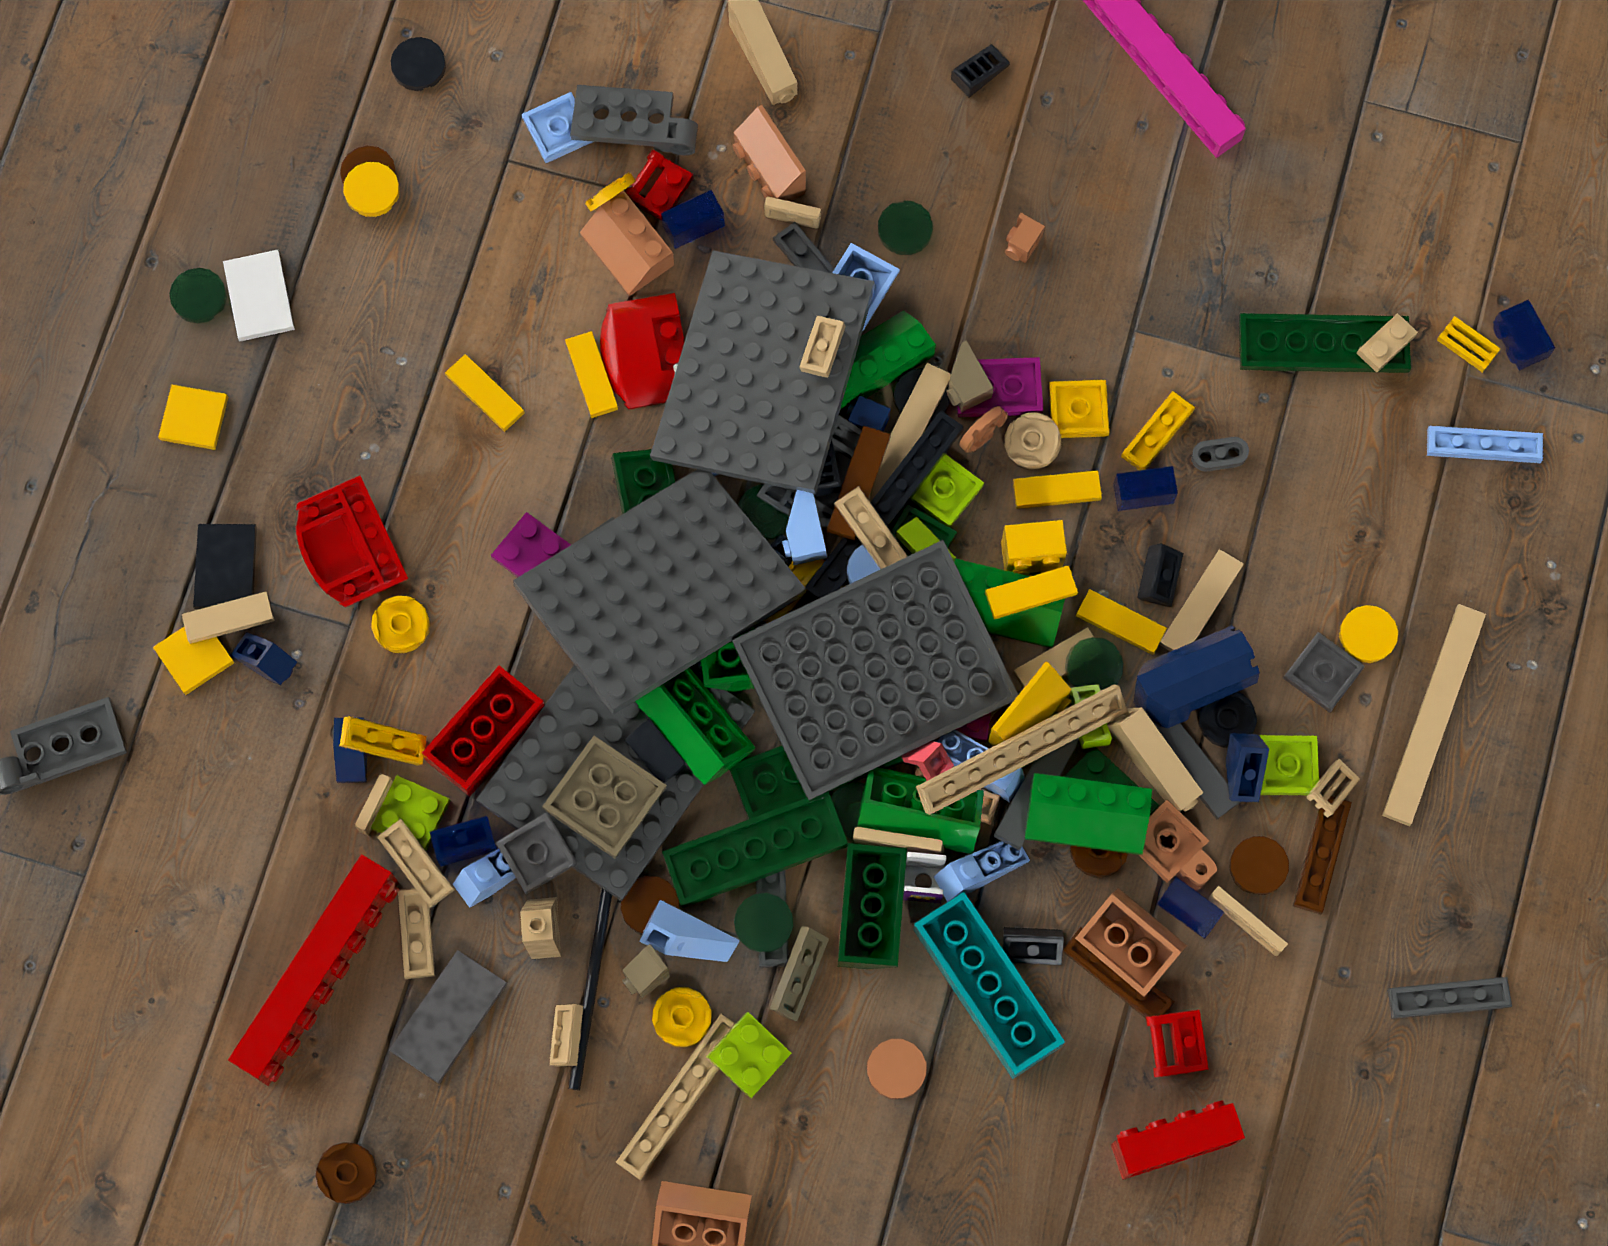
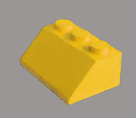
(1036, 702)

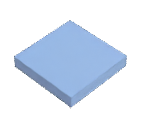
(551, 127)

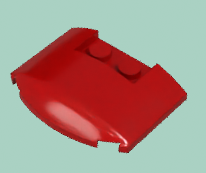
(640, 348)
(347, 543)

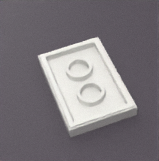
(258, 295)

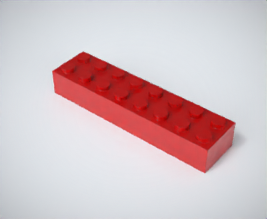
(315, 970)

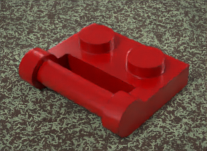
(667, 188)
(1186, 1041)

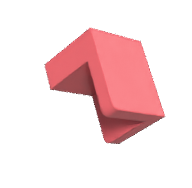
(930, 758)

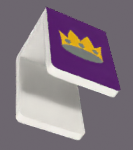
(923, 864)

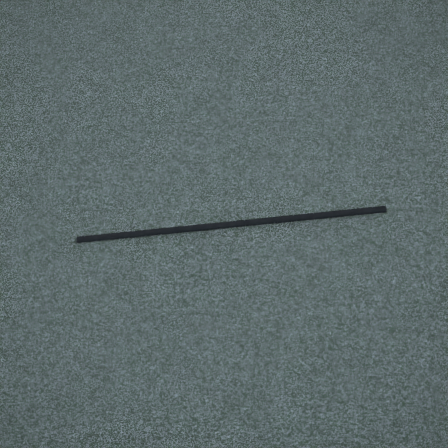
(591, 986)

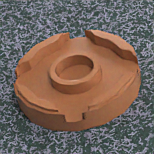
(983, 429)
(896, 1069)

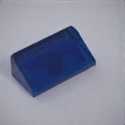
(1190, 908)

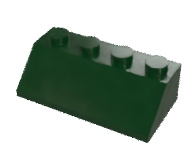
(872, 907)

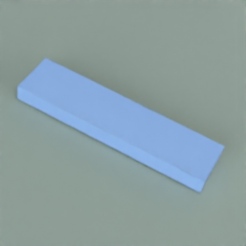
(1485, 444)

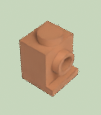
(1024, 238)

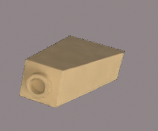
(762, 49)
(1155, 758)
(541, 928)

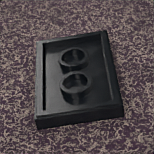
(224, 563)

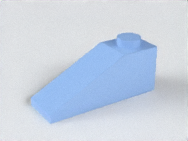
(804, 531)

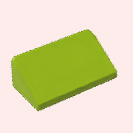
(917, 536)

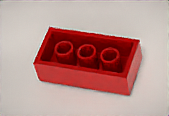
(483, 731)
(1178, 1140)

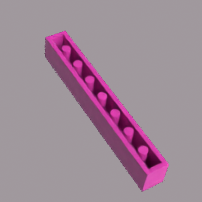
(1171, 72)

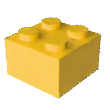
(1033, 547)

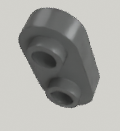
(1219, 455)

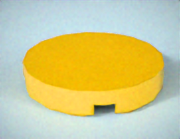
(371, 189)
(610, 191)
(400, 624)
(1368, 633)
(682, 1017)

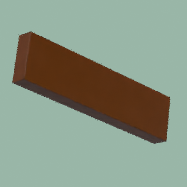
(861, 473)
(1321, 858)
(1152, 1004)

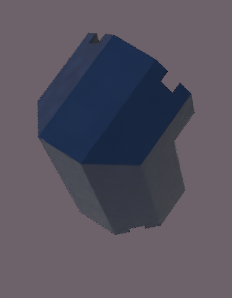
(1195, 676)

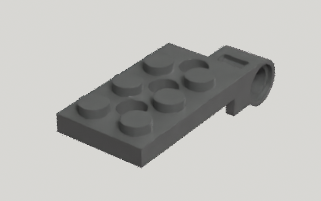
(670, 135)
(19, 773)

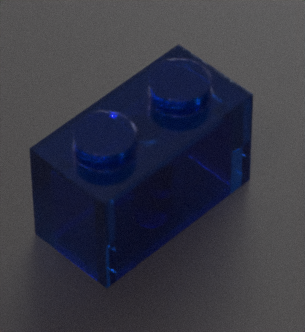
(693, 219)
(1523, 335)
(1145, 488)
(463, 841)

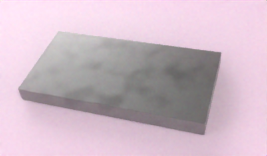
(448, 1017)

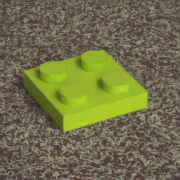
(947, 491)
(1290, 765)
(415, 805)
(749, 1055)

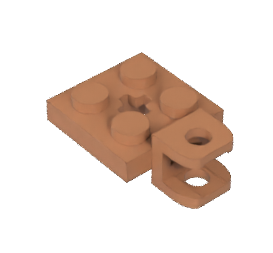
(1187, 850)

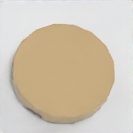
(1032, 440)

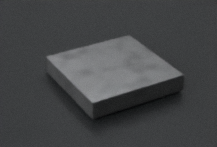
(1324, 672)
(536, 853)

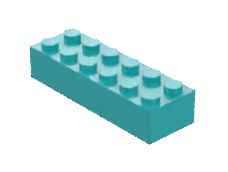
(988, 985)

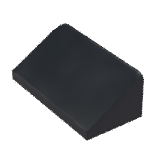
(1160, 575)
(655, 751)
(1033, 945)

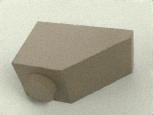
(968, 380)
(645, 972)

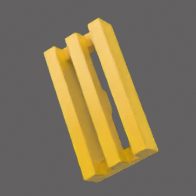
(1474, 336)

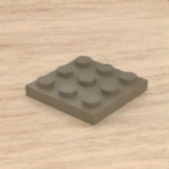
(604, 797)

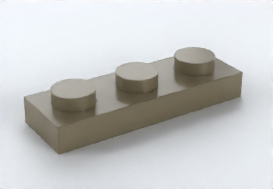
(799, 973)

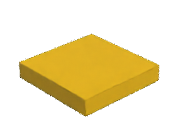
(1079, 408)
(193, 417)
(194, 662)

